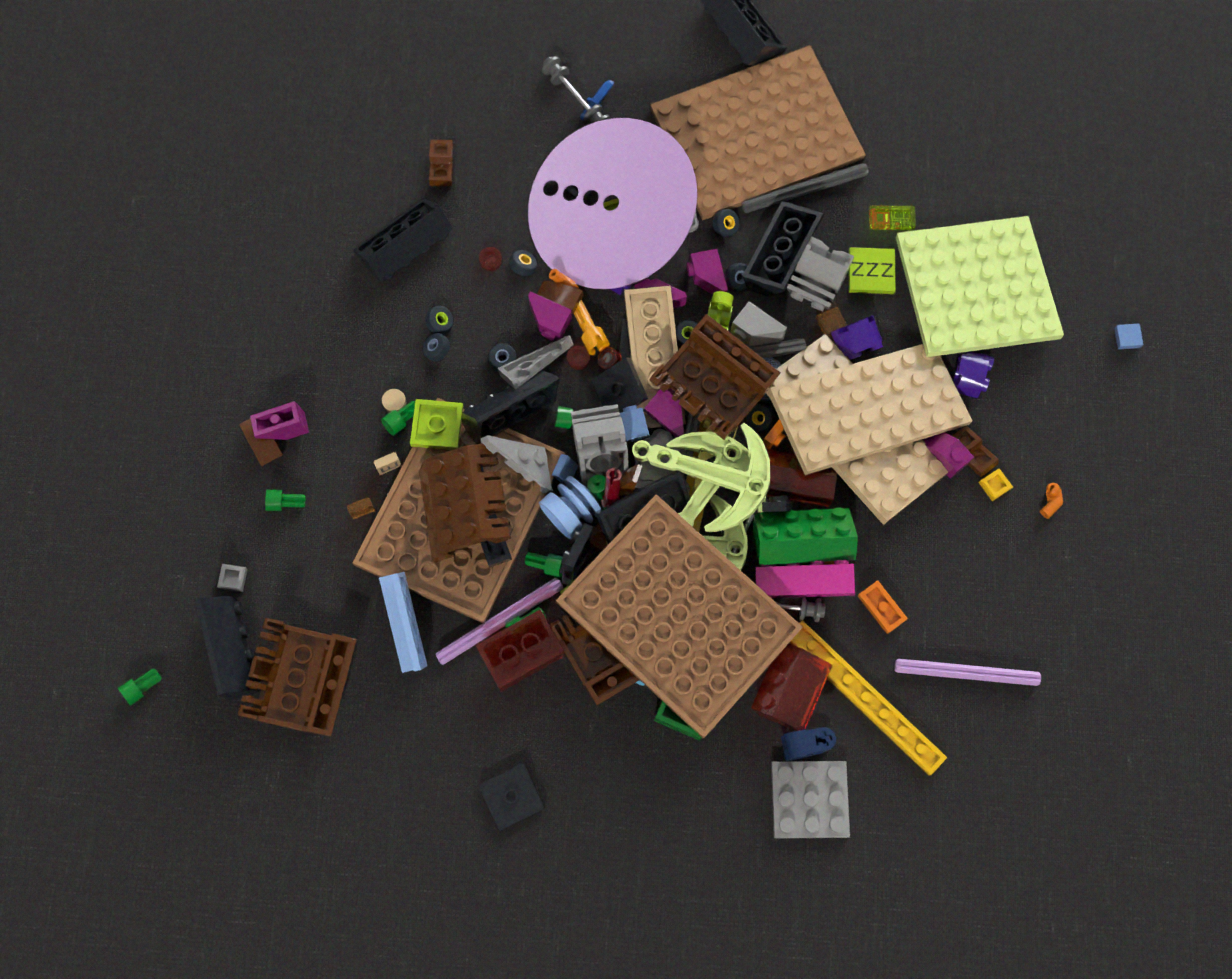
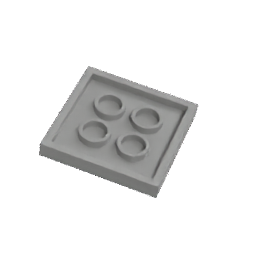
(810, 799)

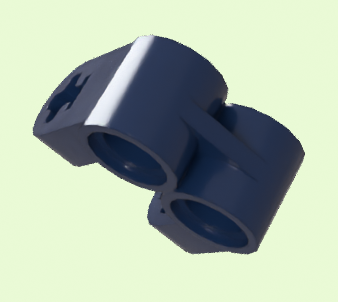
(803, 744)

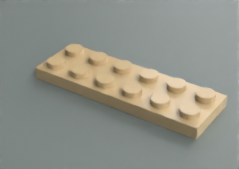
(650, 336)

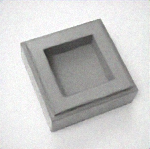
(232, 578)

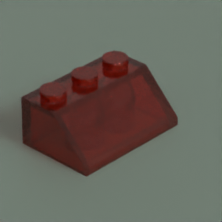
(790, 480)
(520, 650)
(791, 687)

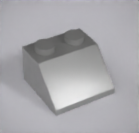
(757, 327)

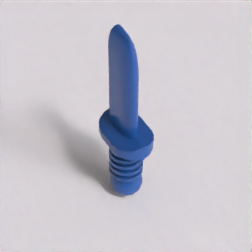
(598, 97)

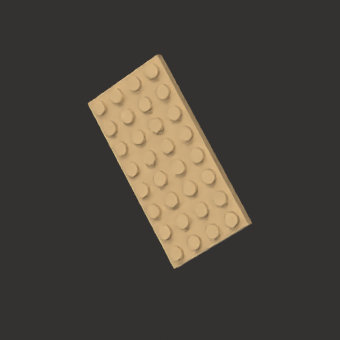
(868, 407)
(881, 480)

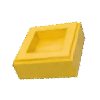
(995, 484)

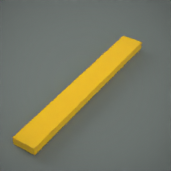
(872, 703)

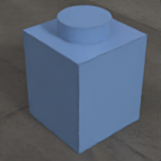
(634, 424)

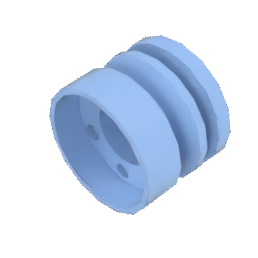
(567, 510)

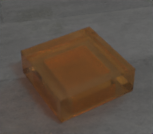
(831, 320)
(361, 508)

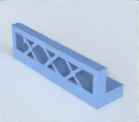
(403, 622)

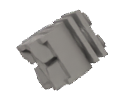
(819, 274)
(599, 441)

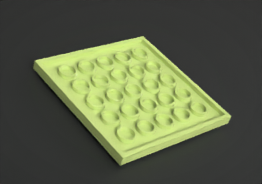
(978, 286)

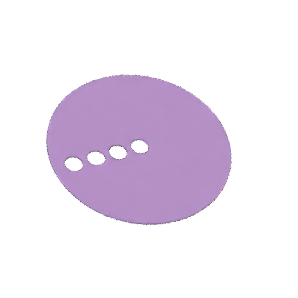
(653, 212)

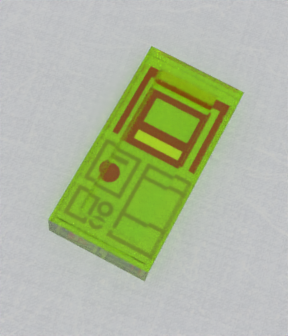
(892, 217)

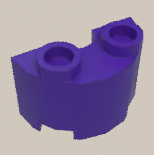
(858, 337)
(972, 372)

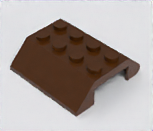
(716, 377)
(460, 498)
(594, 664)
(298, 678)

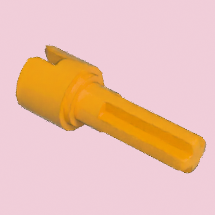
(592, 334)

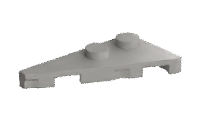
(525, 367)
(523, 458)

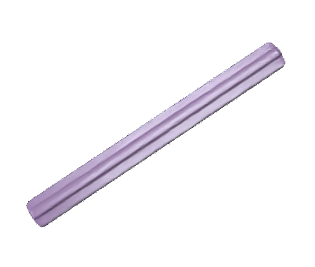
(499, 621)
(967, 672)

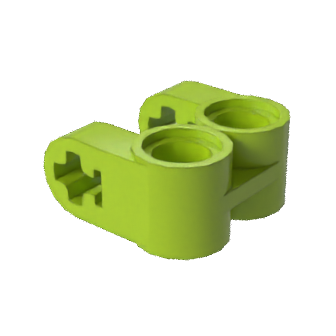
(721, 308)

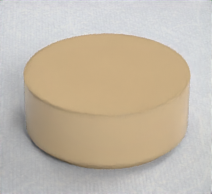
(393, 400)

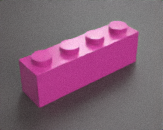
(807, 580)

